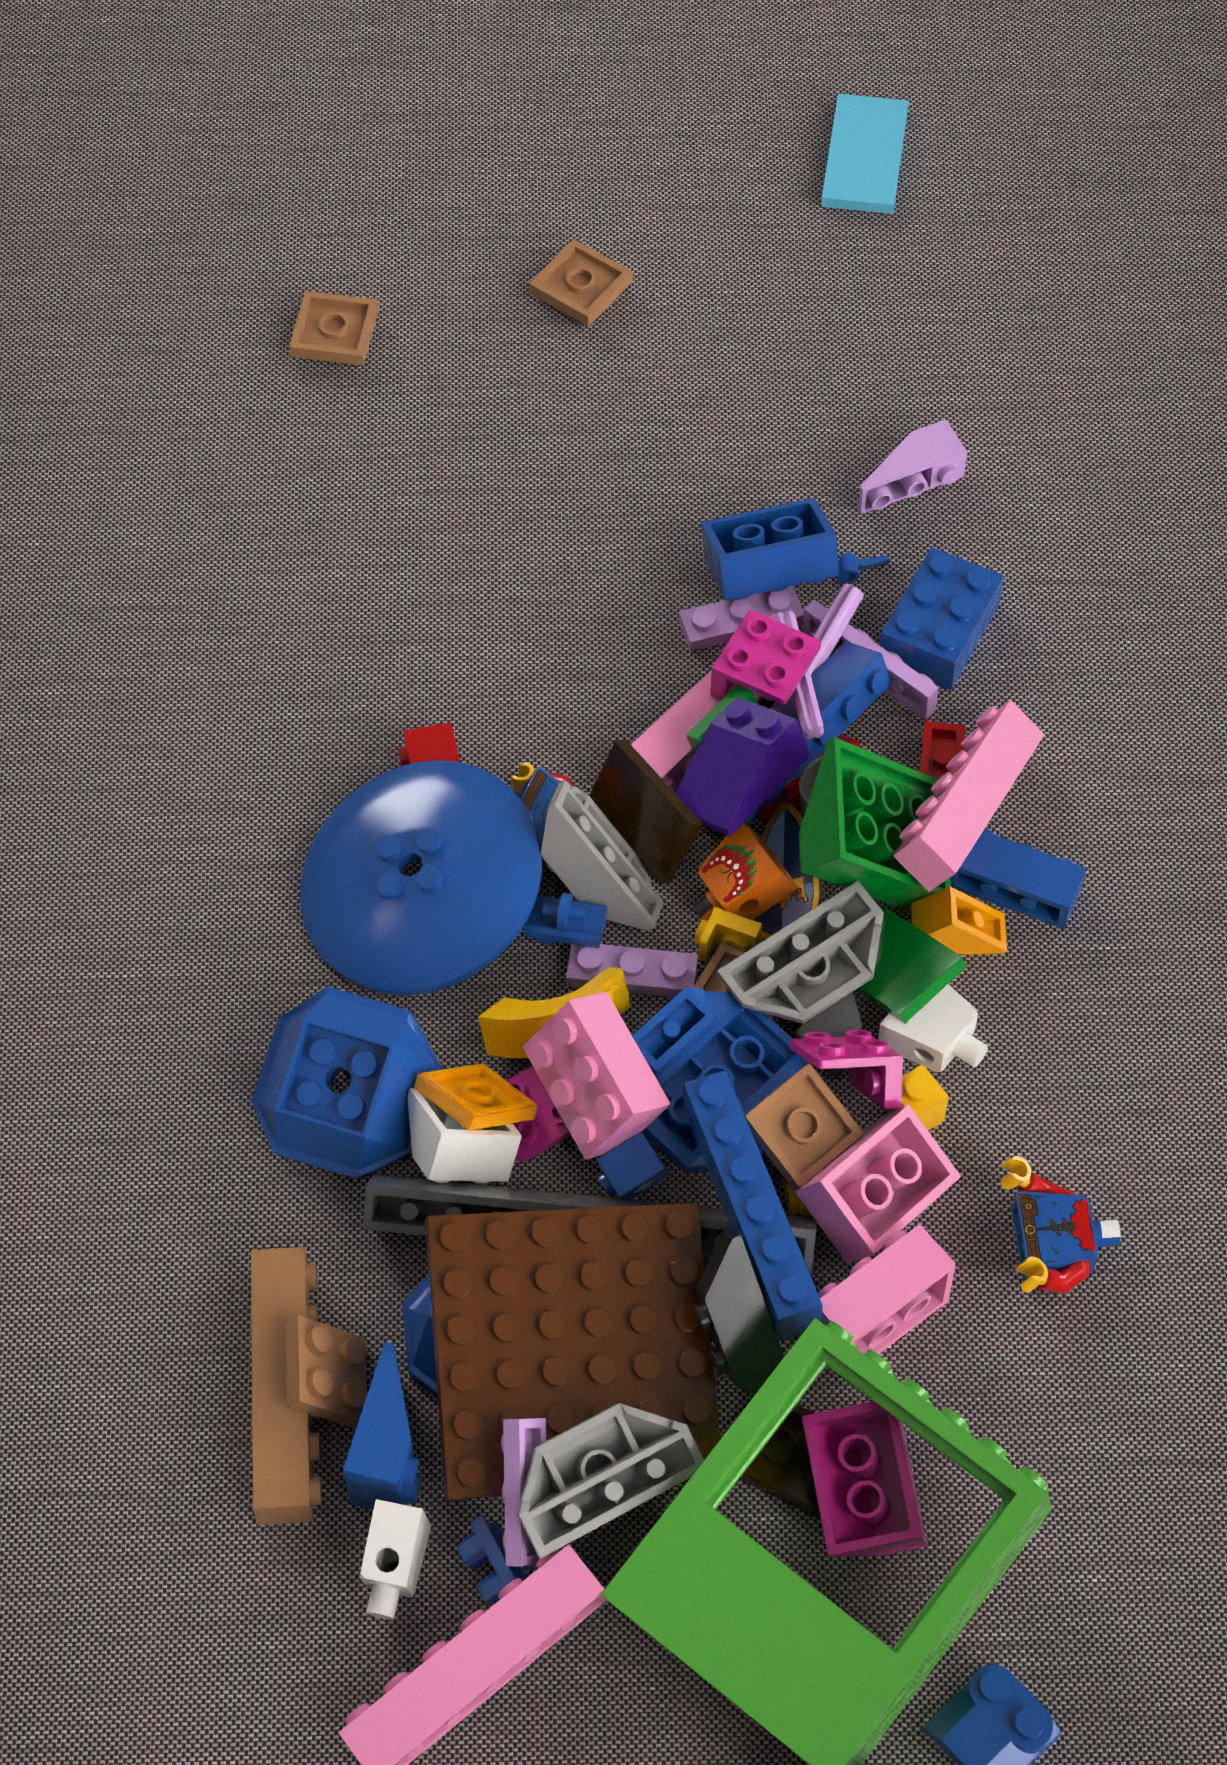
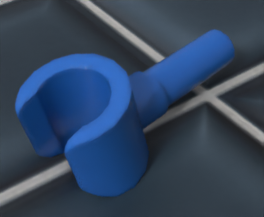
(850, 566)

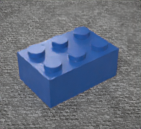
(770, 549)
(942, 616)

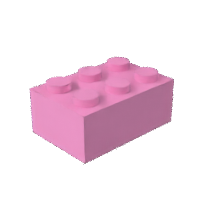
(595, 1074)
(878, 1184)
(890, 1291)

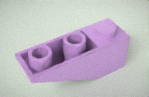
(918, 464)

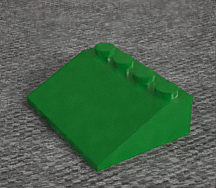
(857, 820)

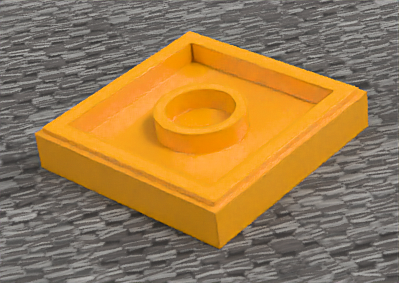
(475, 1096)

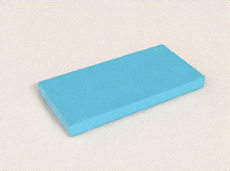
(865, 154)

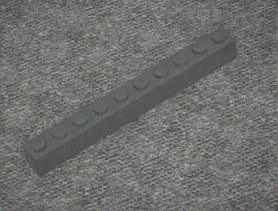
(405, 1202)

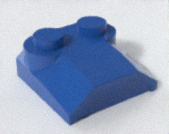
(993, 1722)

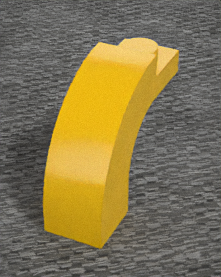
(515, 1021)

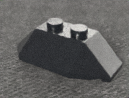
(737, 1316)

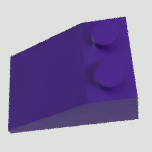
(741, 764)

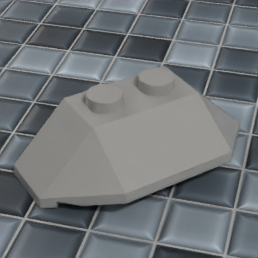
(597, 860)
(810, 959)
(602, 1473)

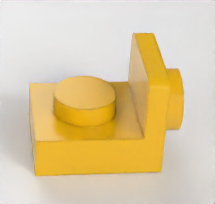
(726, 928)

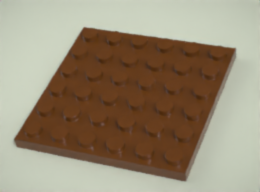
(562, 1323)

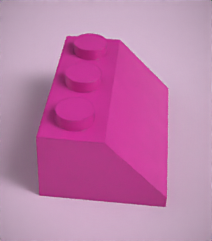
(863, 1481)

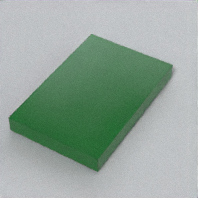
(909, 968)

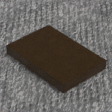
(645, 811)
(785, 1466)

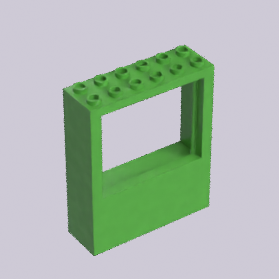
(769, 1633)

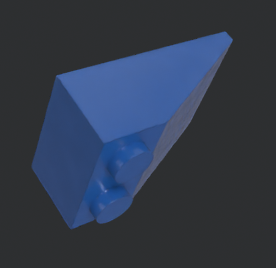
(381, 1451)

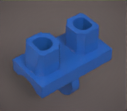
(566, 921)
(487, 1545)

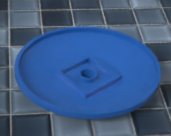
(450, 916)

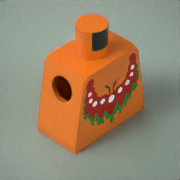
(743, 877)

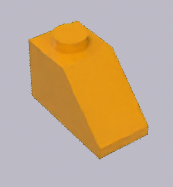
(960, 922)

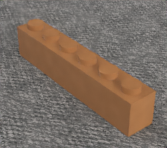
(280, 1435)

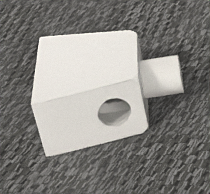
(937, 1032)
(394, 1535)

